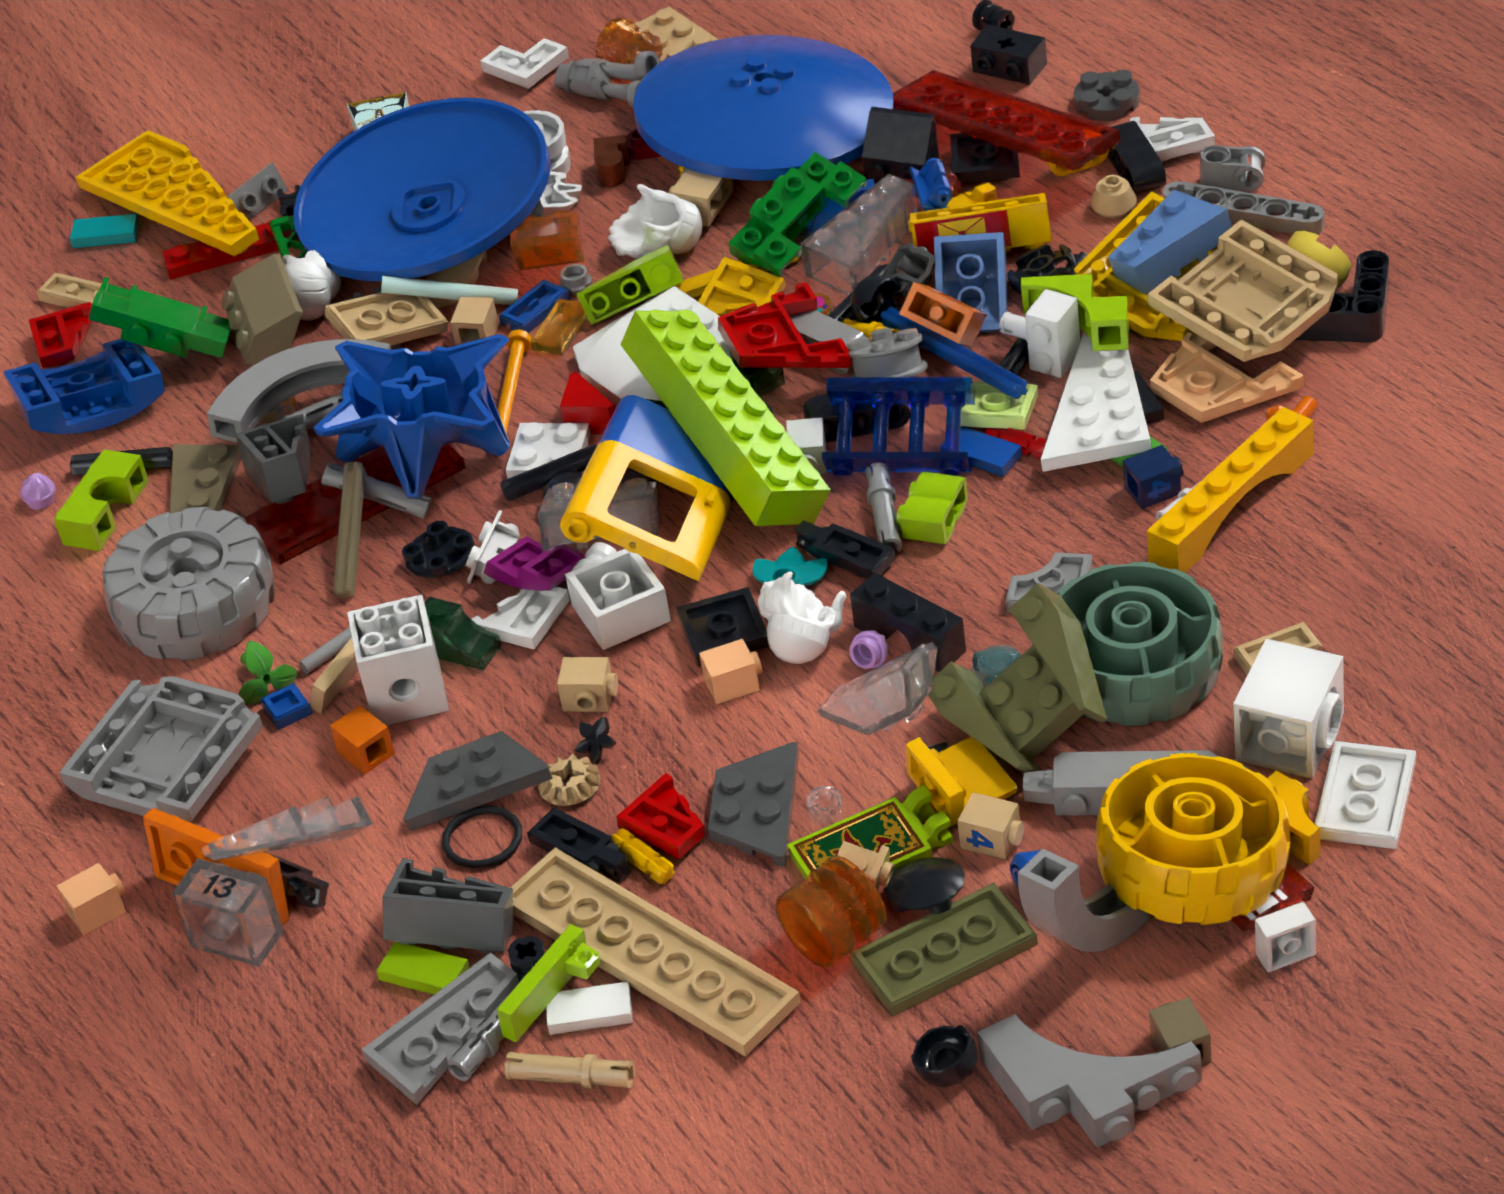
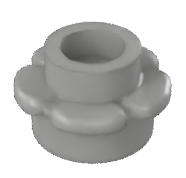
(574, 278)

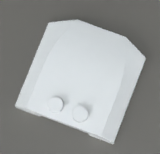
(610, 368)

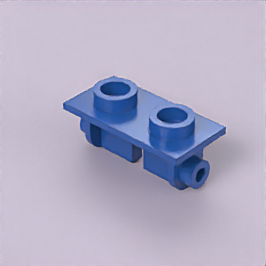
(932, 185)

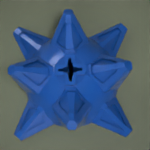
(416, 406)

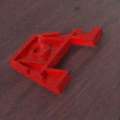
(769, 338)

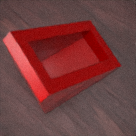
(585, 405)

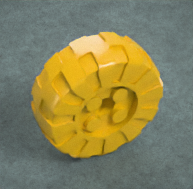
(1192, 838)

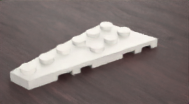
(1097, 412)

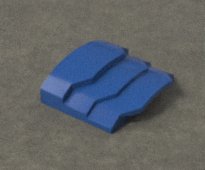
(88, 392)

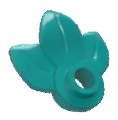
(790, 561)

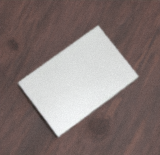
(1365, 794)

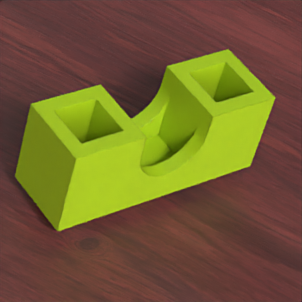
(86, 515)

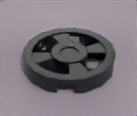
(1039, 263)

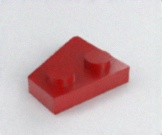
(60, 334)
(663, 819)

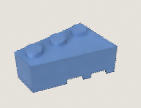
(1168, 240)

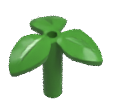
(259, 662)

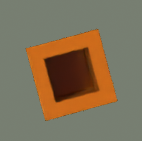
(362, 739)

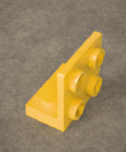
(957, 774)

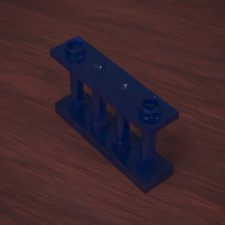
(883, 394)

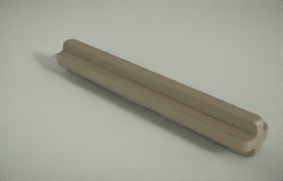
(349, 529)

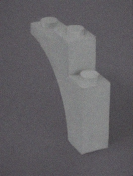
(1097, 1090)

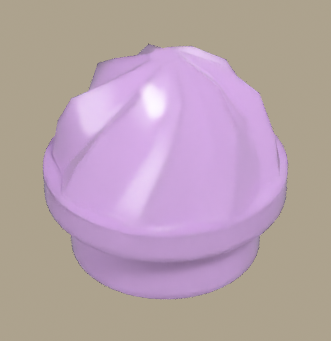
(38, 491)
(869, 649)

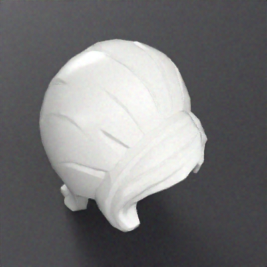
(312, 282)

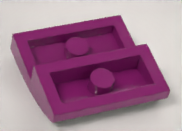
(530, 568)

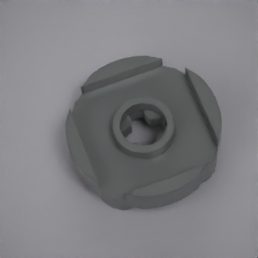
(1118, 86)

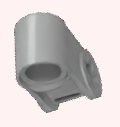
(1229, 167)

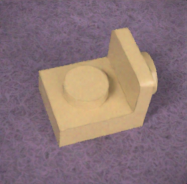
(873, 864)

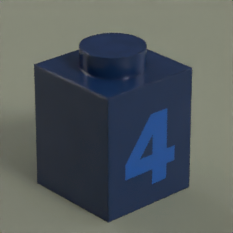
(1152, 476)

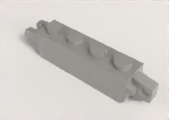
(1083, 777)

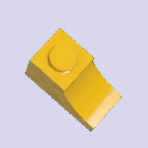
(1303, 832)

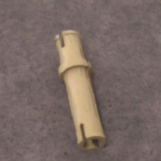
(585, 1071)

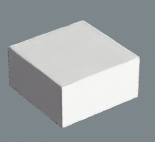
(1285, 937)

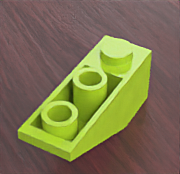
(630, 285)

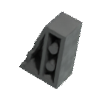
(277, 458)
(446, 911)

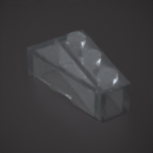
(632, 502)

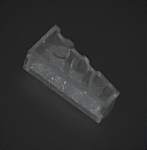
(860, 235)

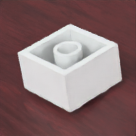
(618, 598)

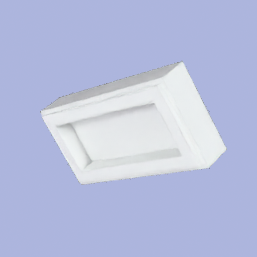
(590, 1008)

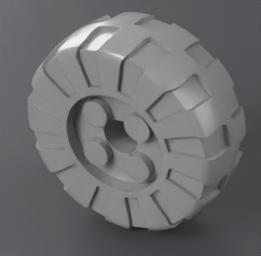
(188, 583)

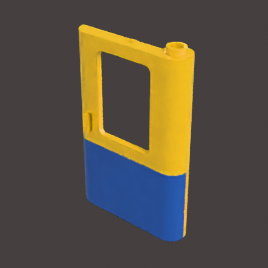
(656, 445)

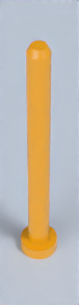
(519, 344)

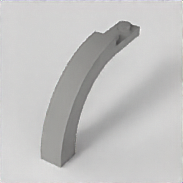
(274, 381)
(1055, 906)

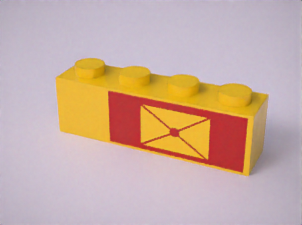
(1021, 220)

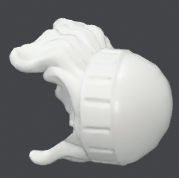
(654, 223)
(797, 619)

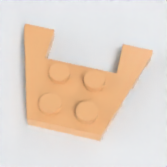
(1211, 387)

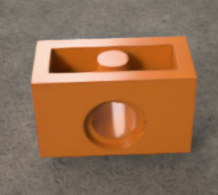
(942, 314)

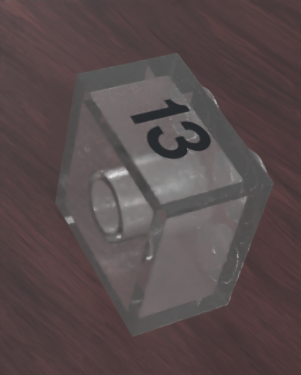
(228, 912)

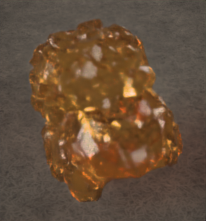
(623, 40)

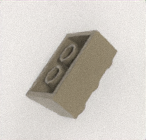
(262, 309)

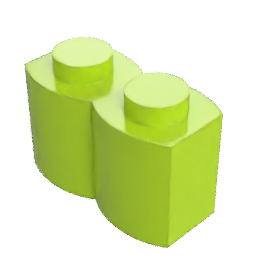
(932, 507)

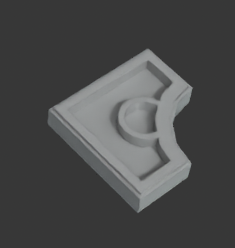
(1054, 575)

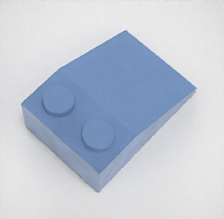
(974, 273)

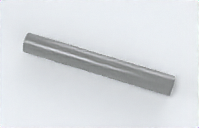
(325, 652)

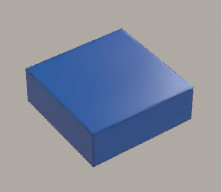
(286, 706)

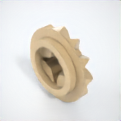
(578, 788)

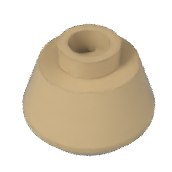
(1113, 197)

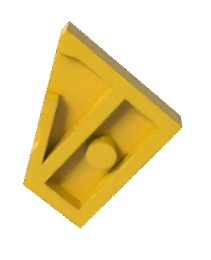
(738, 286)

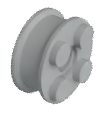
(887, 354)

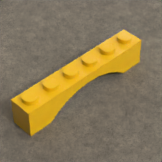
(1187, 528)

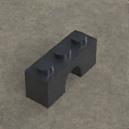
(889, 607)

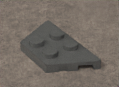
(472, 777)
(756, 803)

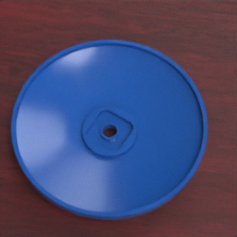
(758, 105)
(374, 189)

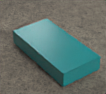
(104, 231)

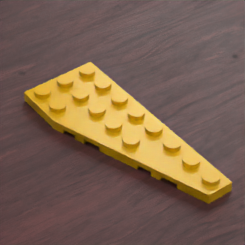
(171, 188)

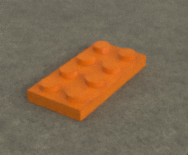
(178, 844)

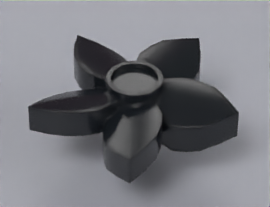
(596, 738)

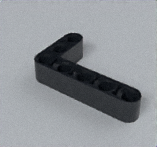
(1360, 314)

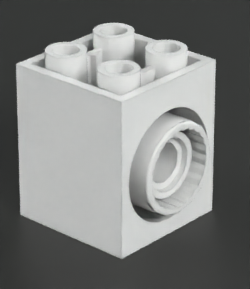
(398, 660)
(1289, 708)

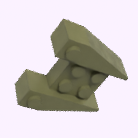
(1035, 694)

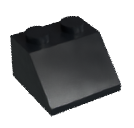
(897, 142)

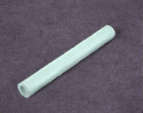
(446, 290)

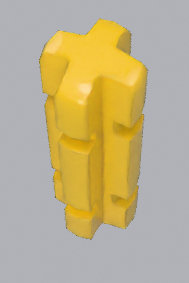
(643, 856)

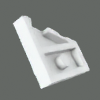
(1177, 136)
(526, 616)

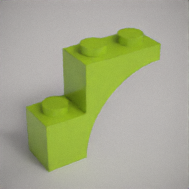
(1101, 318)

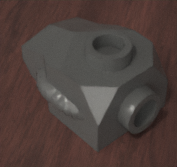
(915, 263)

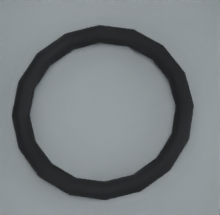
(485, 862)

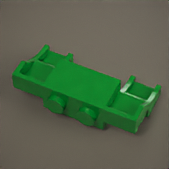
(789, 208)
(160, 321)

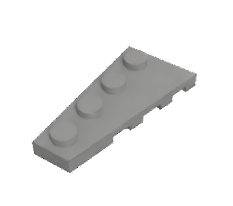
(420, 1045)

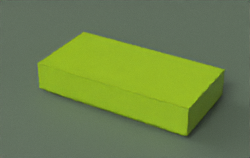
(420, 968)

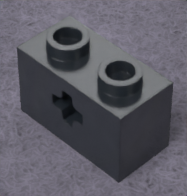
(1008, 54)

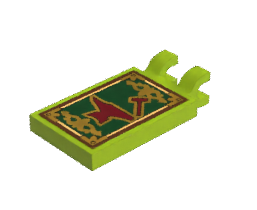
(883, 824)

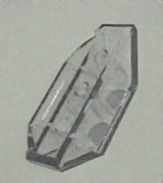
(884, 694)

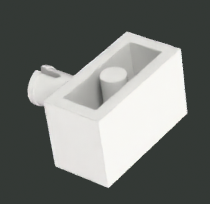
(1050, 331)

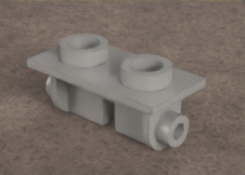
(258, 191)

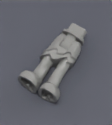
(594, 77)

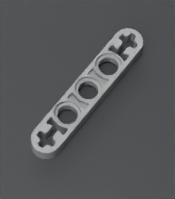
(1294, 217)

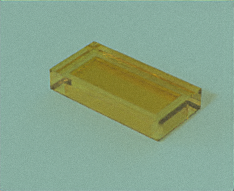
(559, 327)

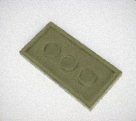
(943, 949)

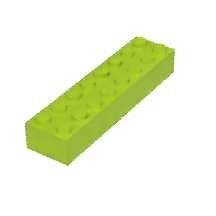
(725, 418)

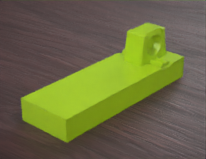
(565, 958)

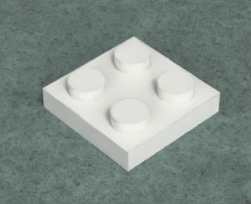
(543, 443)

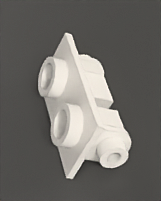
(494, 538)

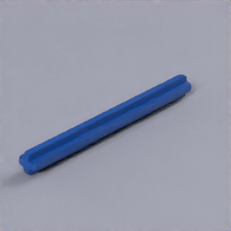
(960, 356)

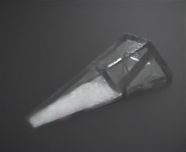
(294, 828)

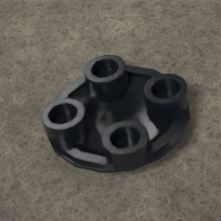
(438, 551)
(925, 885)

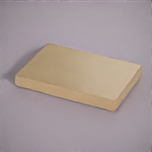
(386, 318)

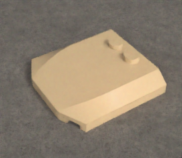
(1248, 294)

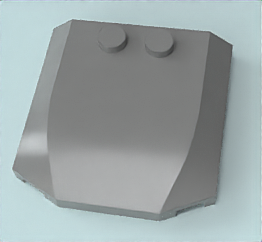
(162, 748)

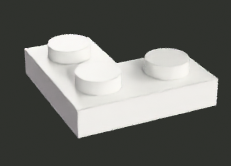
(525, 68)

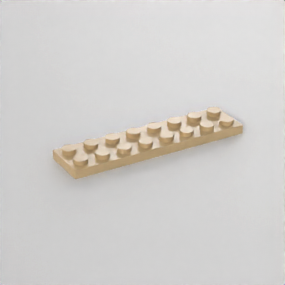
(655, 952)

